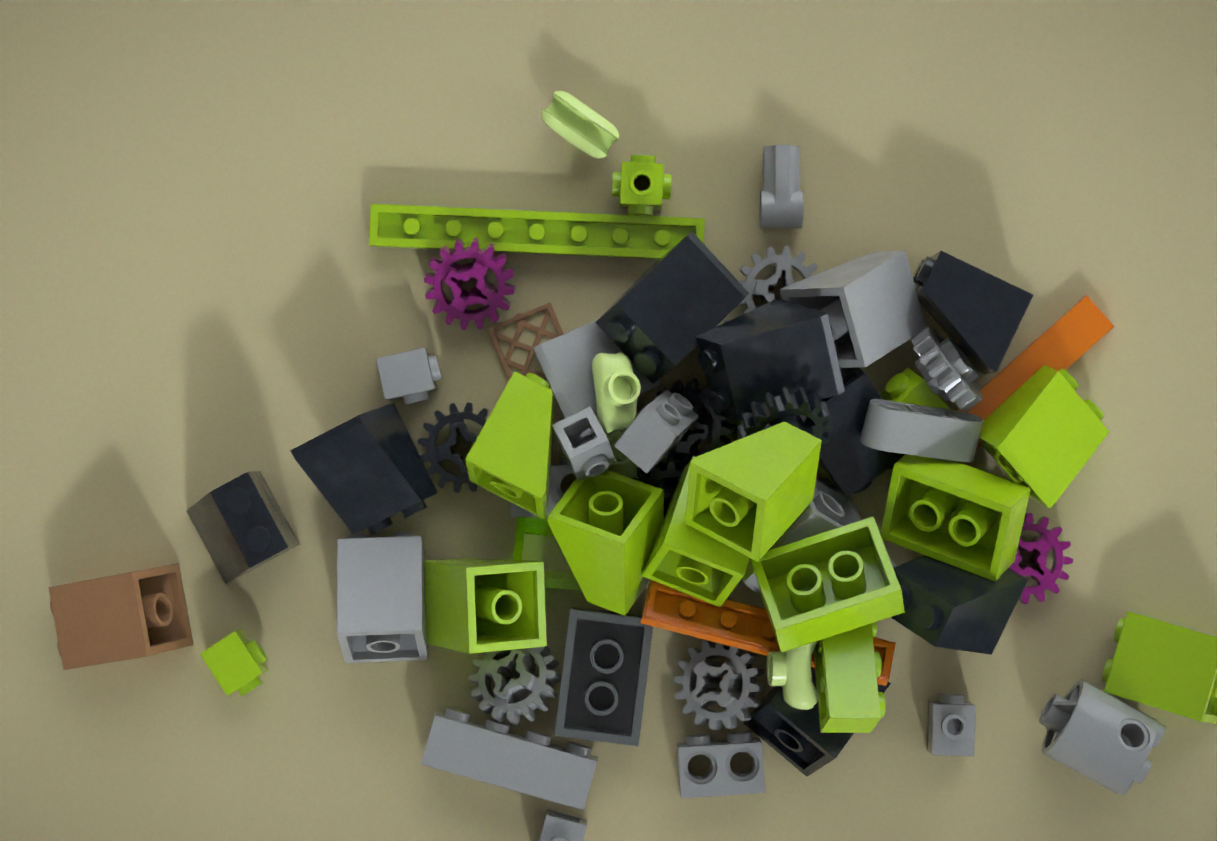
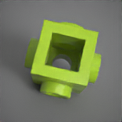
(641, 201)

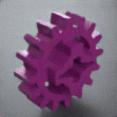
(455, 276)
(1041, 546)

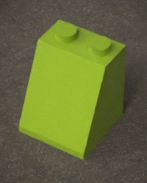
(1044, 434)
(516, 445)
(753, 488)
(607, 536)
(690, 558)
(485, 604)
(1164, 667)

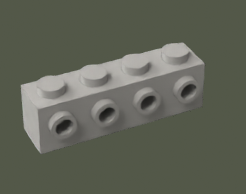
(509, 759)

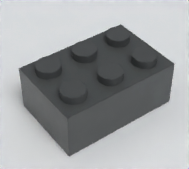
(603, 677)

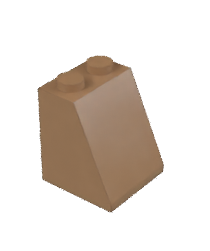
(120, 617)

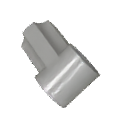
(781, 195)

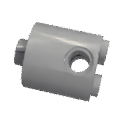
(1100, 736)

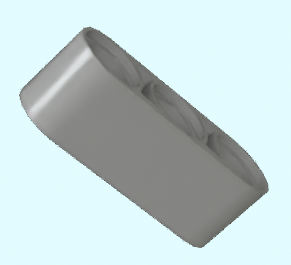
(921, 430)

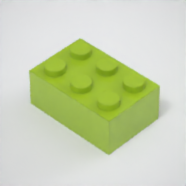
(955, 514)
(828, 584)

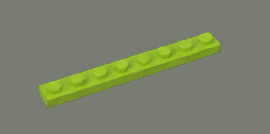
(529, 231)

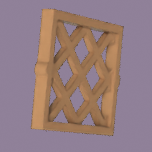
(520, 319)

